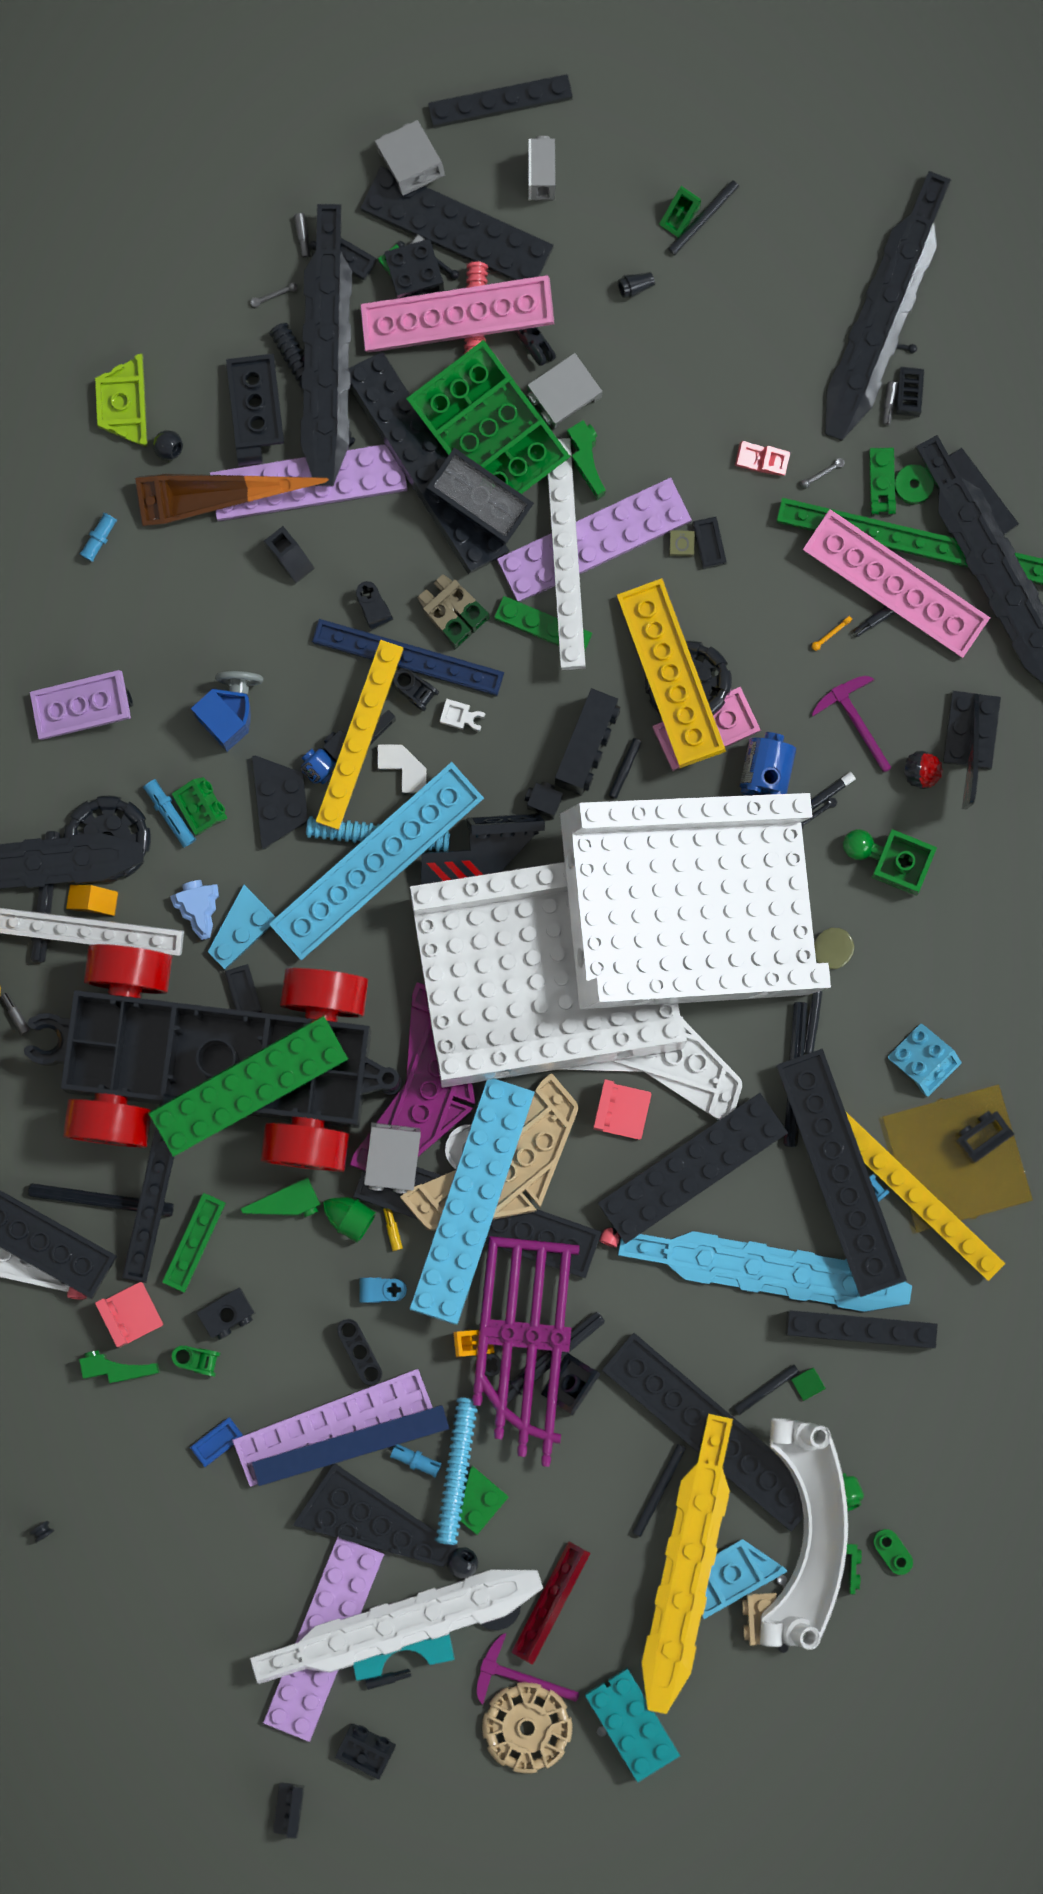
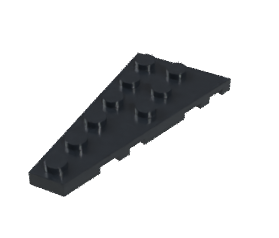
(362, 1515)

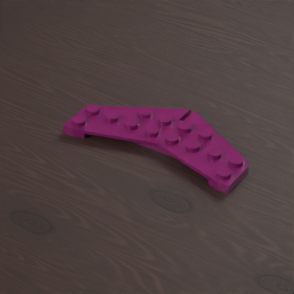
(422, 1099)

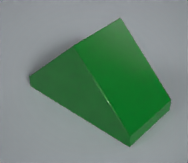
(681, 211)

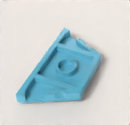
(737, 1573)

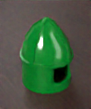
(349, 1216)

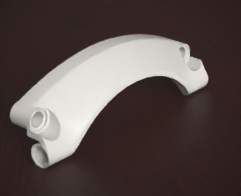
(816, 1580)

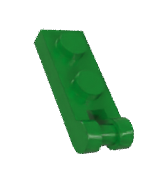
(882, 480)

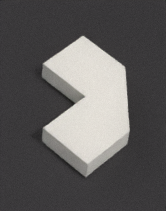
(399, 758)

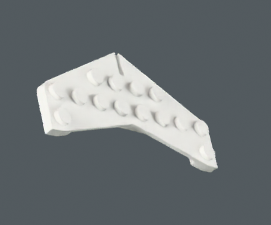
(690, 1072)

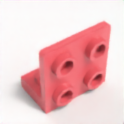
(622, 1110)
(129, 1314)

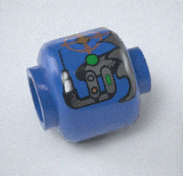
(318, 765)

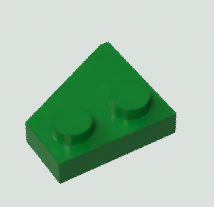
(480, 1501)

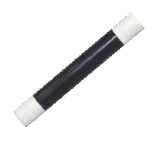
(832, 790)

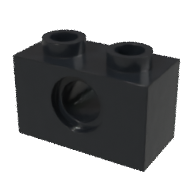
(212, 1319)

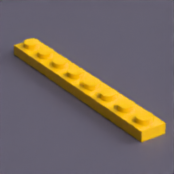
(359, 735)

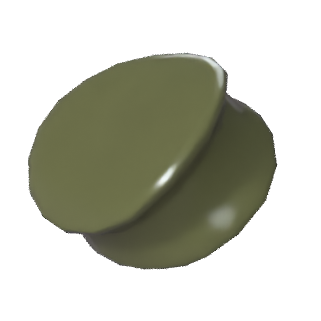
(834, 947)

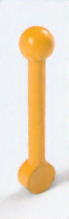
(817, 645)

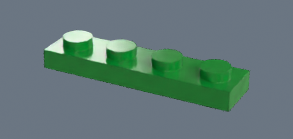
(532, 621)
(194, 1242)

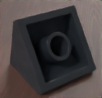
(574, 1383)

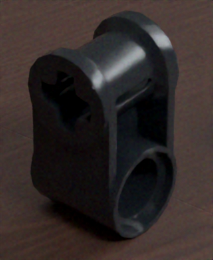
(375, 608)
(415, 689)

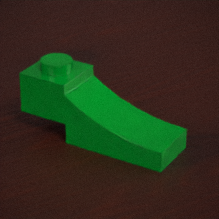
(584, 440)
(98, 1365)

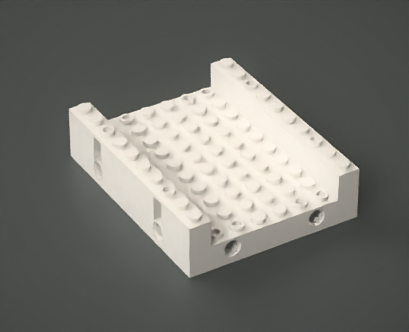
(690, 900)
(507, 982)

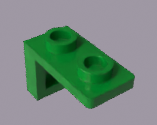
(855, 1558)

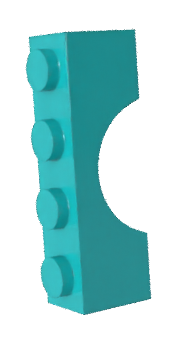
(434, 1651)

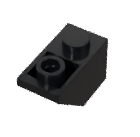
(289, 554)

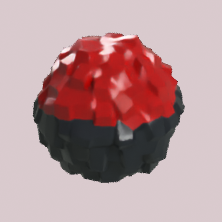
(923, 769)

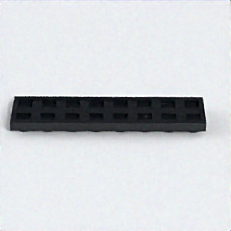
(457, 228)
(692, 1168)

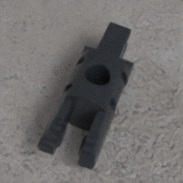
(536, 345)

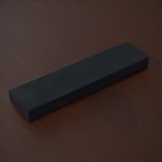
(970, 472)

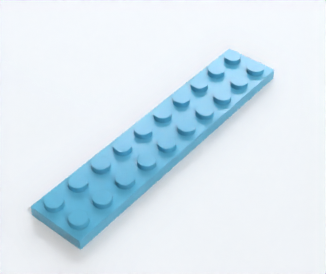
(376, 861)
(472, 1201)

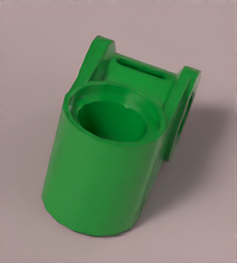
(198, 1360)

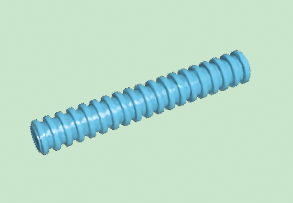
(359, 832)
(456, 1472)

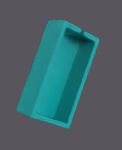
(631, 1726)

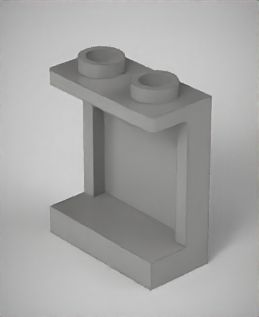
(410, 157)
(563, 390)
(392, 1157)

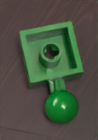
(860, 844)

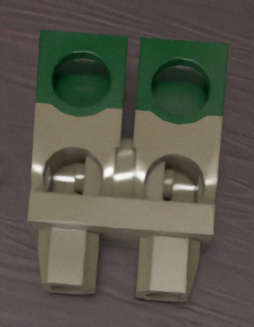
(447, 605)

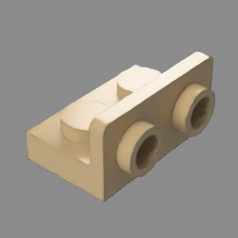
(753, 1608)

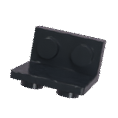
(414, 269)

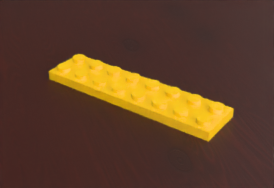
(671, 673)

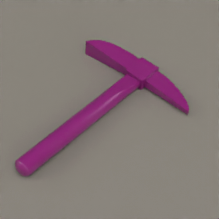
(841, 694)
(491, 1667)

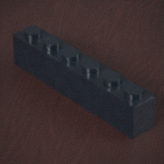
(861, 1329)

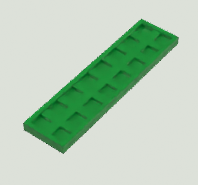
(248, 1085)

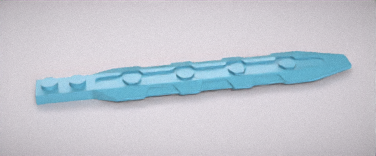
(762, 1268)

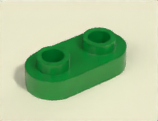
(893, 1551)

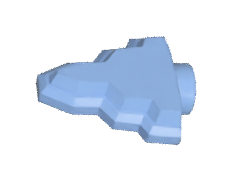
(197, 906)

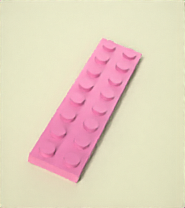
(457, 314)
(896, 583)

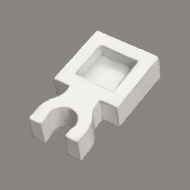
(457, 715)

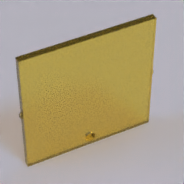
(927, 1148)

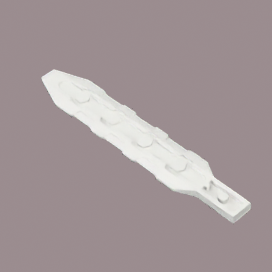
(396, 1625)

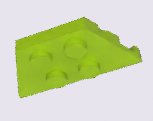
(122, 401)

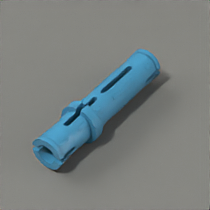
(169, 813)

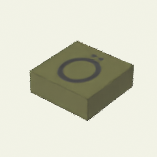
(681, 543)

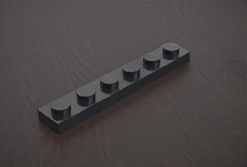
(500, 101)

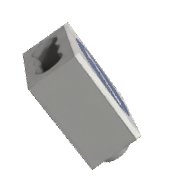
(541, 168)

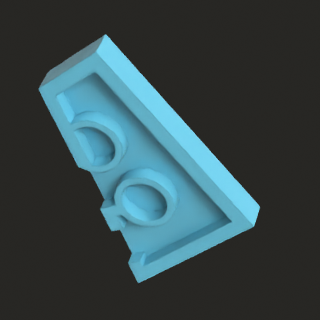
(242, 927)

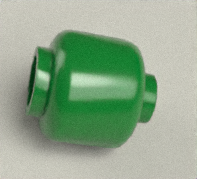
(853, 1492)

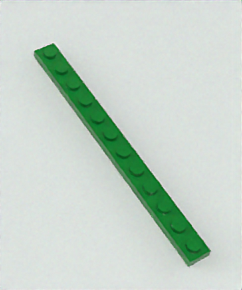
(896, 536)

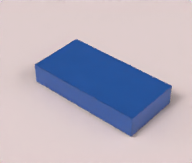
(216, 1442)

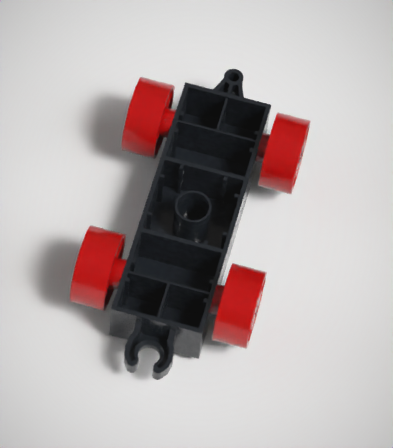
(146, 1047)

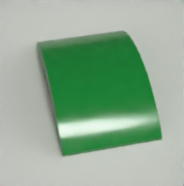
(489, 419)

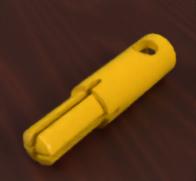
(392, 1230)

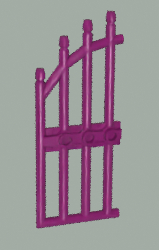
(523, 1335)

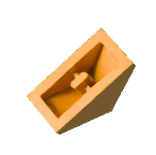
(92, 899)
(467, 1343)

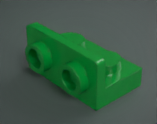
(199, 805)

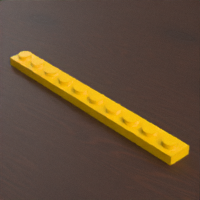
(926, 1204)

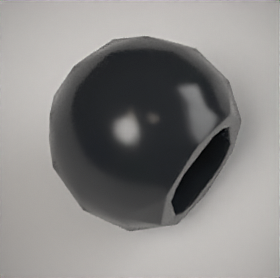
(167, 445)
(462, 1562)

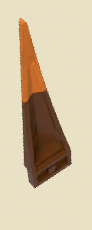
(180, 496)

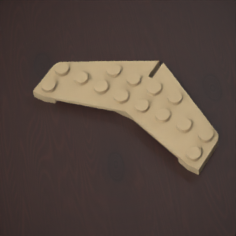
(532, 1165)

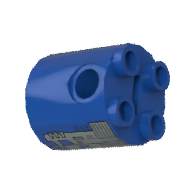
(770, 759)

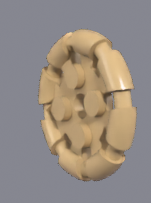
(527, 1712)

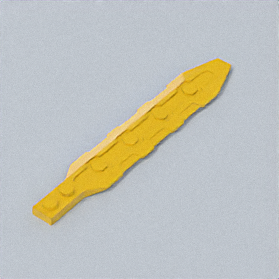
(687, 1570)

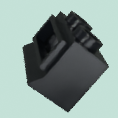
(995, 1141)

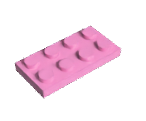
(733, 721)

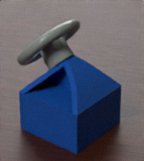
(227, 713)

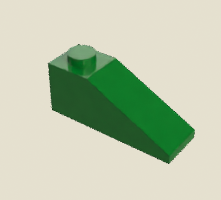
(290, 1201)

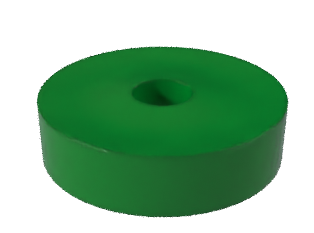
(909, 494)

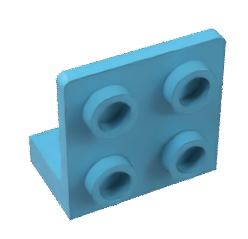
(925, 1059)

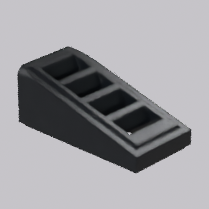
(904, 409)

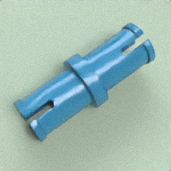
(98, 537)
(416, 1460)

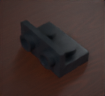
(365, 1751)
(288, 1809)

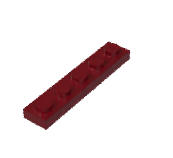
(550, 1603)

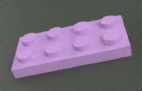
(80, 705)

